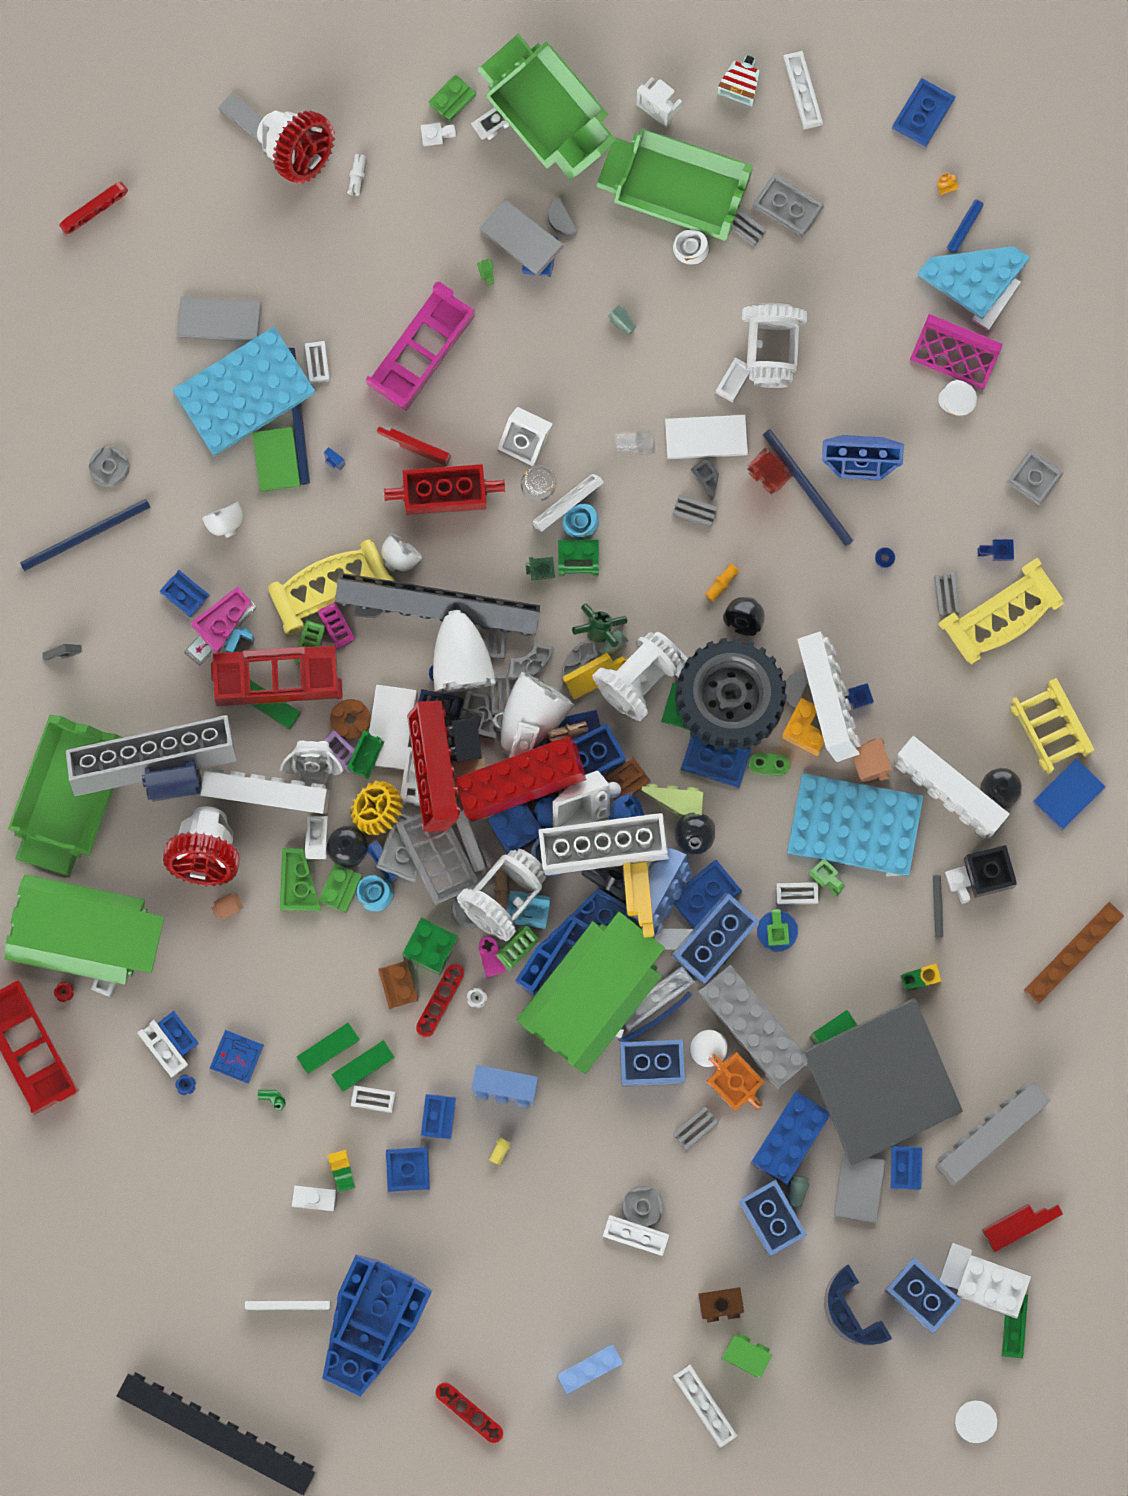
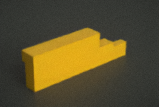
(581, 681)
(639, 895)

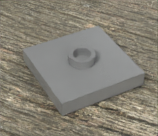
(1035, 477)

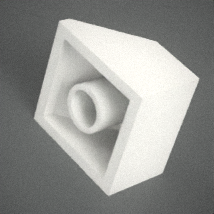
(524, 436)

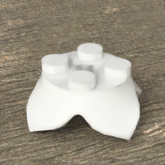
(312, 761)

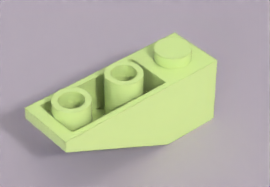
(675, 800)

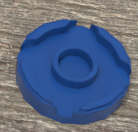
(767, 920)

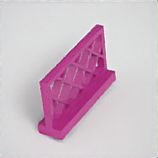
(967, 338)

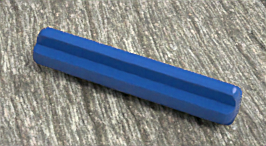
(965, 226)

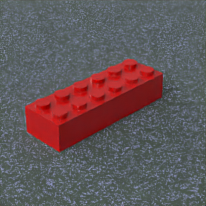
(433, 766)
(520, 779)

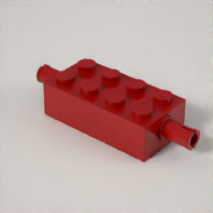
(444, 489)

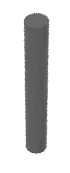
(937, 896)

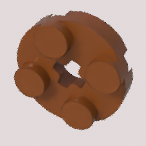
(340, 713)

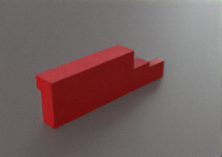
(416, 446)
(1018, 1225)

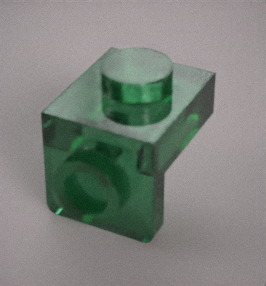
(540, 568)

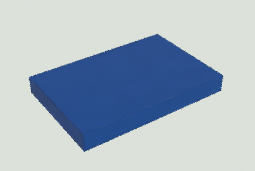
(923, 112)
(715, 765)
(1069, 794)
(704, 891)

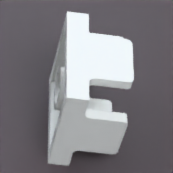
(655, 101)

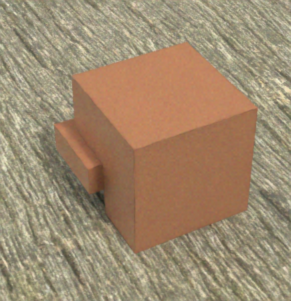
(873, 761)

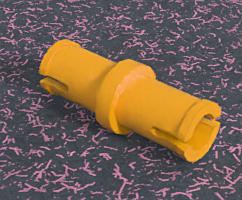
(722, 582)

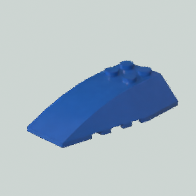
(548, 954)
(371, 1322)

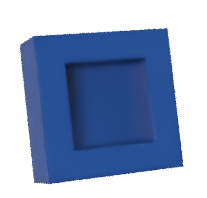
(334, 459)

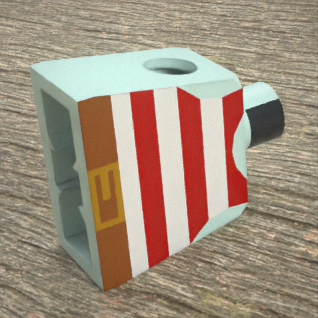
(740, 81)

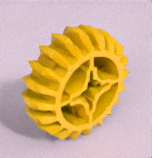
(378, 818)

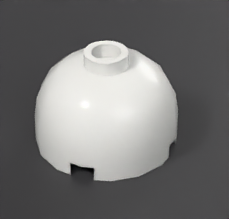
(224, 520)
(399, 554)

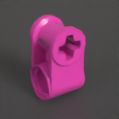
(491, 964)

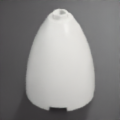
(460, 656)
(534, 705)

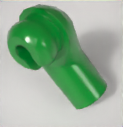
(274, 1097)

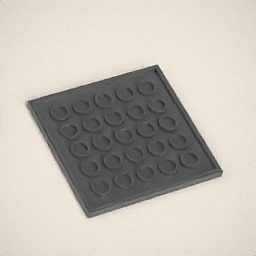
(882, 1081)

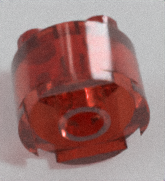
(769, 470)

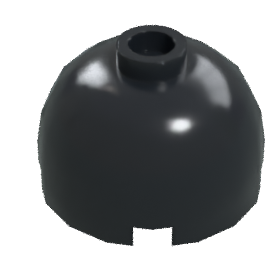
(744, 615)
(1002, 787)
(695, 833)
(347, 846)

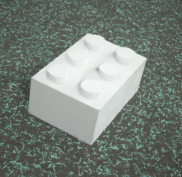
(993, 1286)

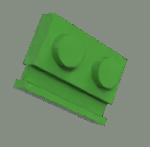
(452, 98)
(340, 888)

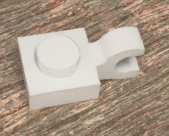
(433, 133)
(959, 881)

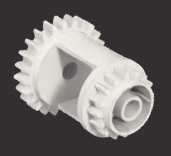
(772, 317)
(638, 674)
(488, 913)

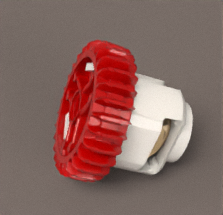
(296, 143)
(203, 849)

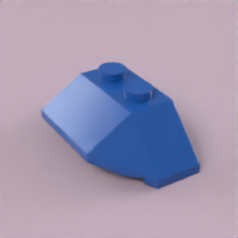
(862, 456)

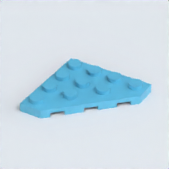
(975, 277)

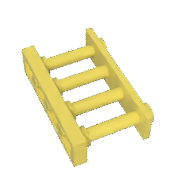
(1063, 710)

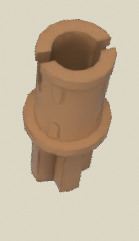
(572, 731)
(501, 890)

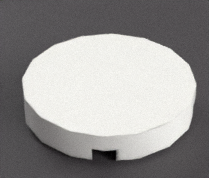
(976, 1421)

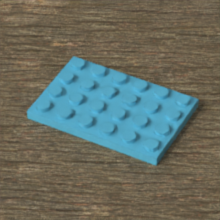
(244, 391)
(855, 824)

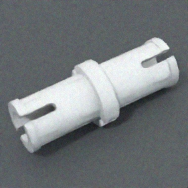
(357, 174)

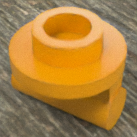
(947, 183)

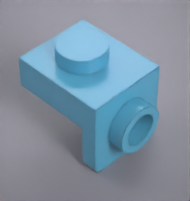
(233, 642)

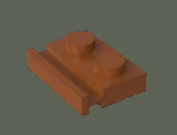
(629, 777)
(398, 984)

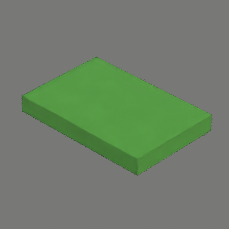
(276, 459)

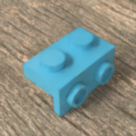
(534, 914)

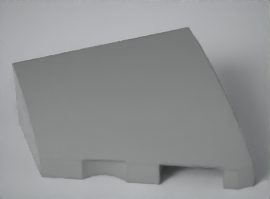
(477, 706)

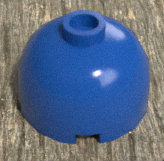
(626, 807)

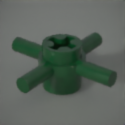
(599, 626)

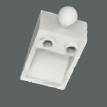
(585, 801)

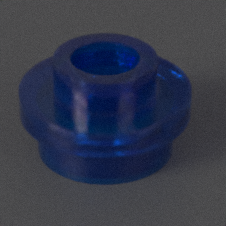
(885, 551)

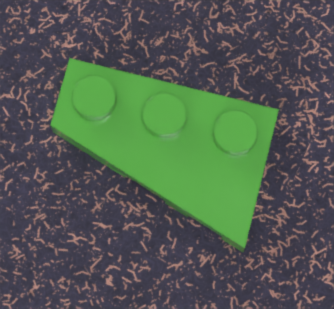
(296, 883)

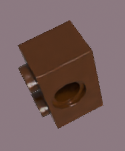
(731, 1296)

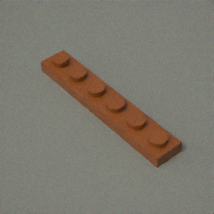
(1073, 953)

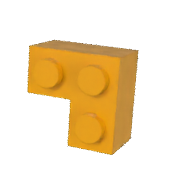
(801, 732)

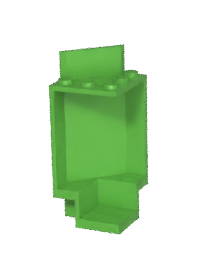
(547, 105)

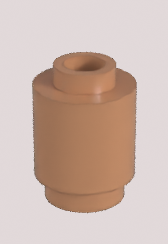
(227, 906)

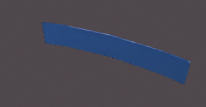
(654, 1022)

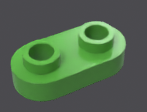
(769, 764)

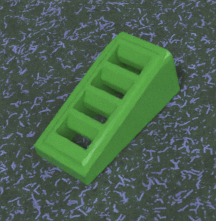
(305, 633)
(528, 941)

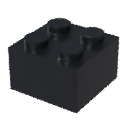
(464, 739)
(990, 871)

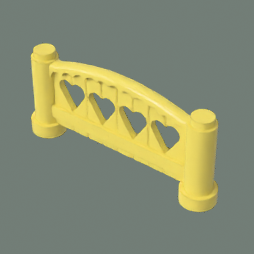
(1034, 583)
(293, 610)

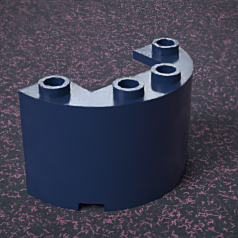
(172, 782)
(841, 1316)

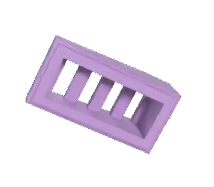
(334, 735)

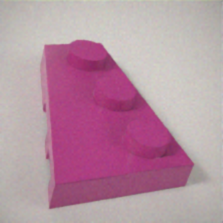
(221, 619)

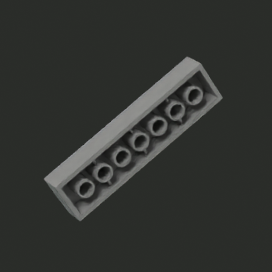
(125, 759)

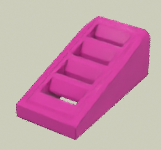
(327, 610)

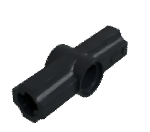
(608, 881)

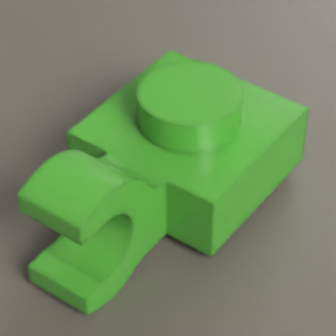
(485, 269)
(825, 875)
(777, 932)

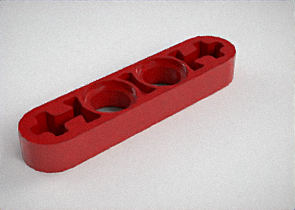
(93, 208)
(443, 1002)
(470, 1411)

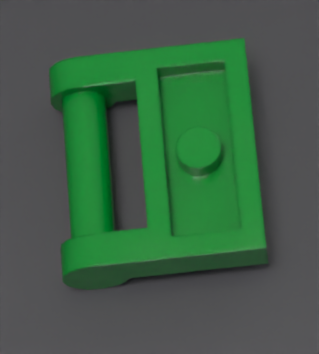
(578, 551)

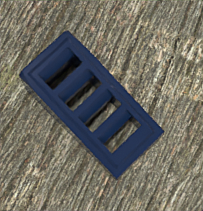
(457, 702)

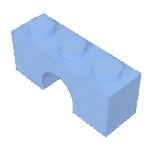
(589, 1369)

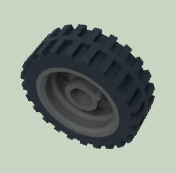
(749, 666)

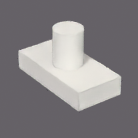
(314, 1198)

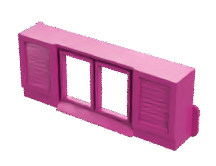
(442, 314)

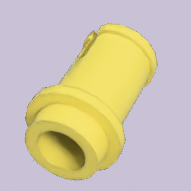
(499, 1151)

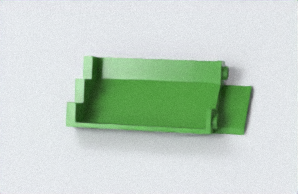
(676, 182)
(48, 815)
(82, 930)
(594, 991)

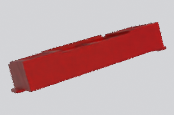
(317, 667)
(50, 1083)

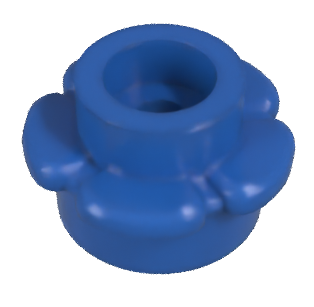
(180, 1085)

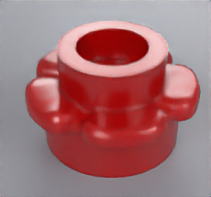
(69, 992)

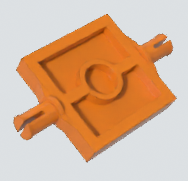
(735, 1081)

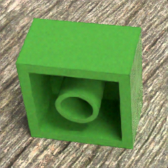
(746, 1355)

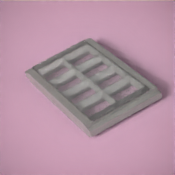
(438, 860)

